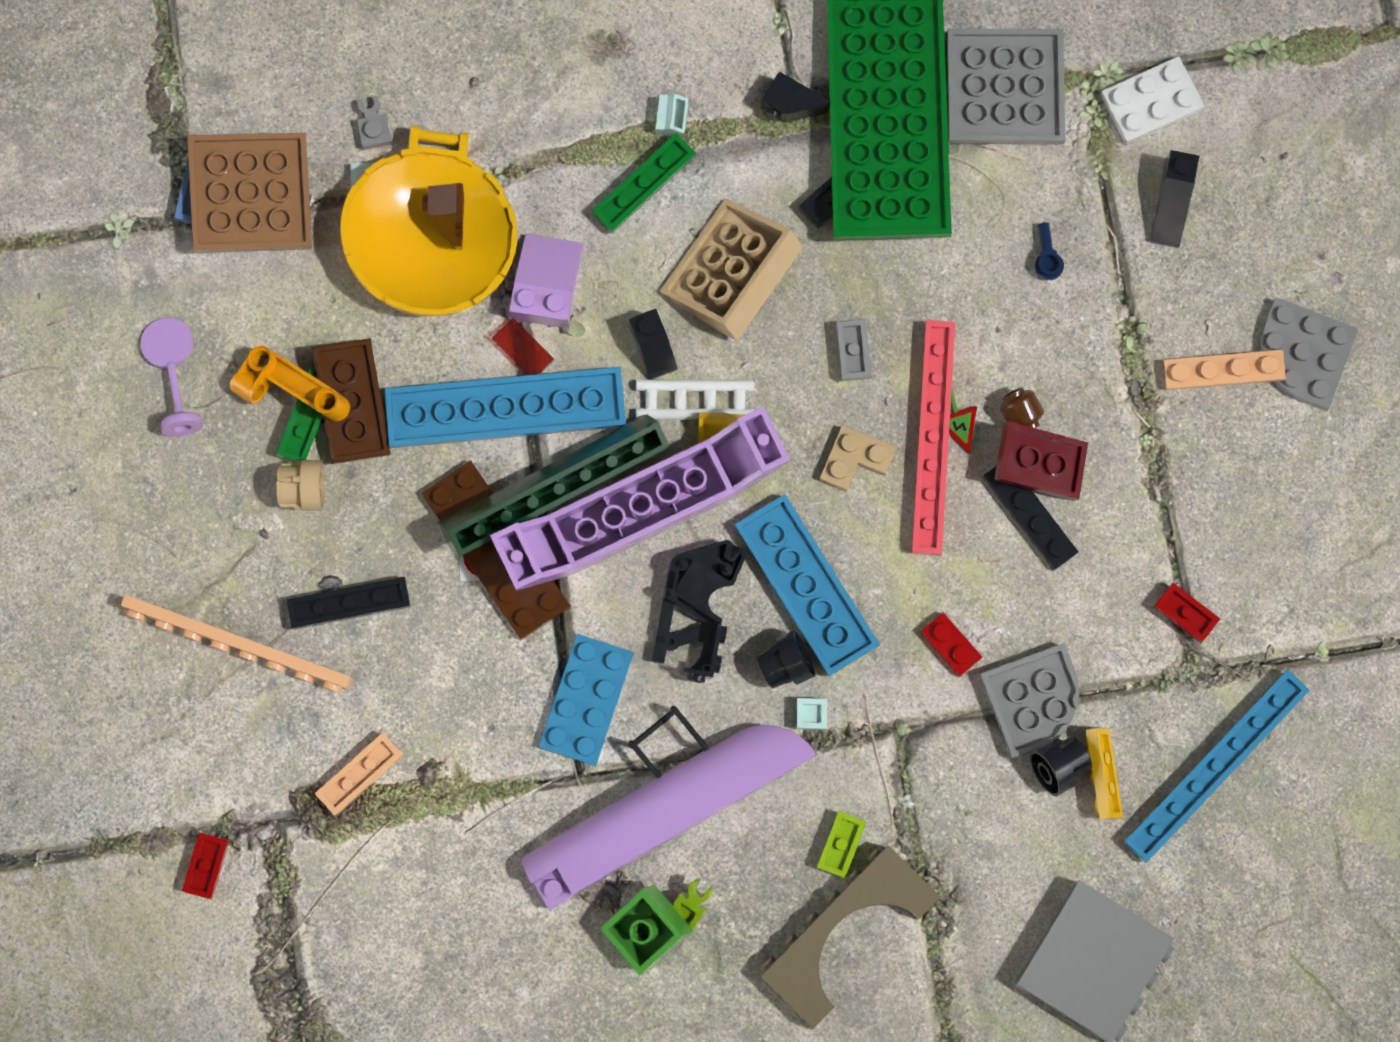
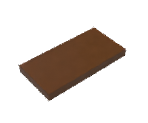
(352, 373)

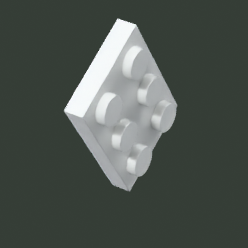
(1152, 100)

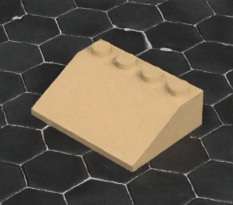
(732, 268)

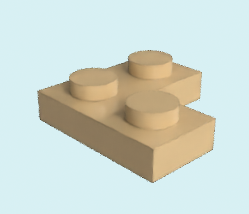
(855, 449)

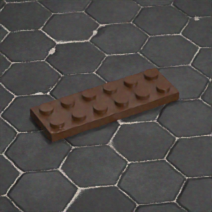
(525, 608)

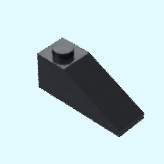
(1174, 198)

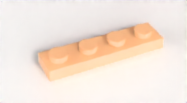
(1224, 370)

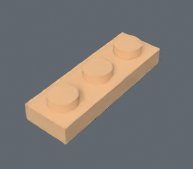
(359, 774)

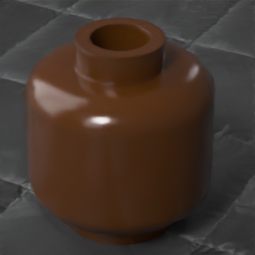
(1022, 407)

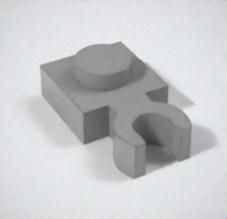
(373, 128)

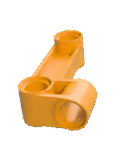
(254, 380)

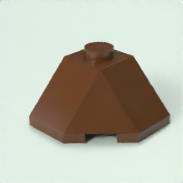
(446, 211)

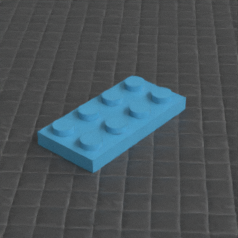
(586, 700)

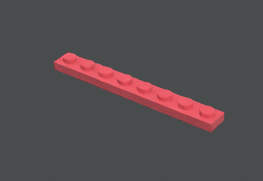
(933, 438)

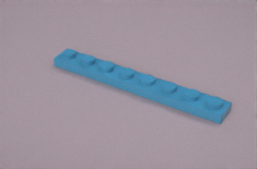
(1216, 766)

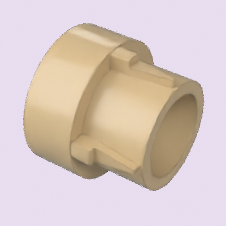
(301, 485)

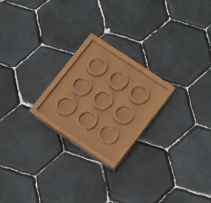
(249, 192)

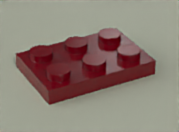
(1041, 461)

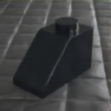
(791, 100)
(652, 344)

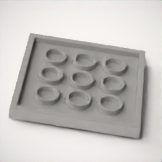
(1005, 86)

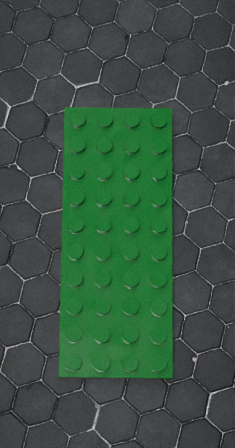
(888, 119)

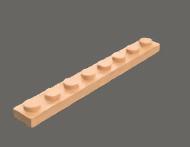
(224, 640)

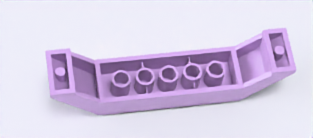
(642, 504)

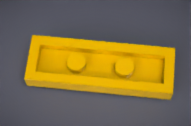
(1104, 774)

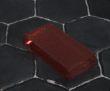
(522, 348)

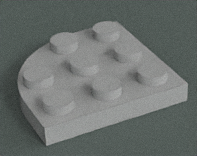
(1312, 349)
(1033, 698)

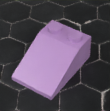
(546, 281)

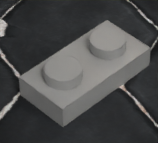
(853, 350)

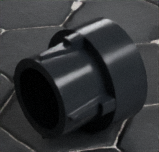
(786, 661)
(1060, 764)

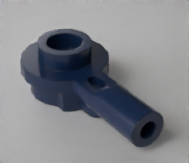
(1048, 263)

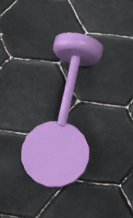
(165, 345)

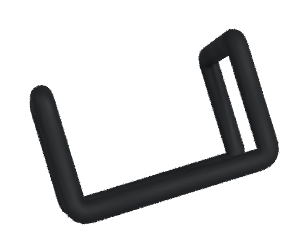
(673, 711)

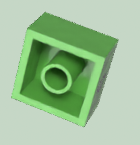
(646, 929)

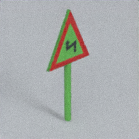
(962, 424)

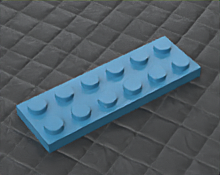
(806, 585)

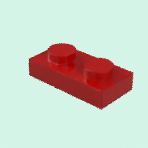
(1186, 612)
(951, 644)
(205, 866)

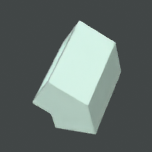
(671, 115)

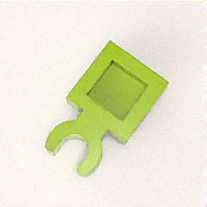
(690, 905)

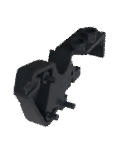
(689, 583)

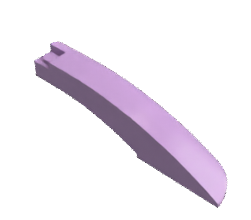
(663, 810)

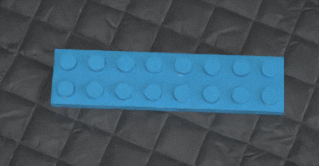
(505, 407)

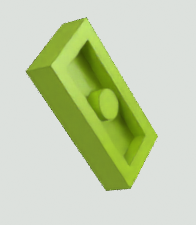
(841, 844)

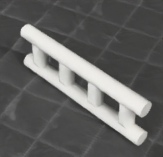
(680, 388)

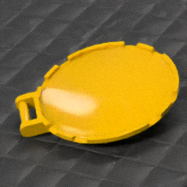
(403, 254)

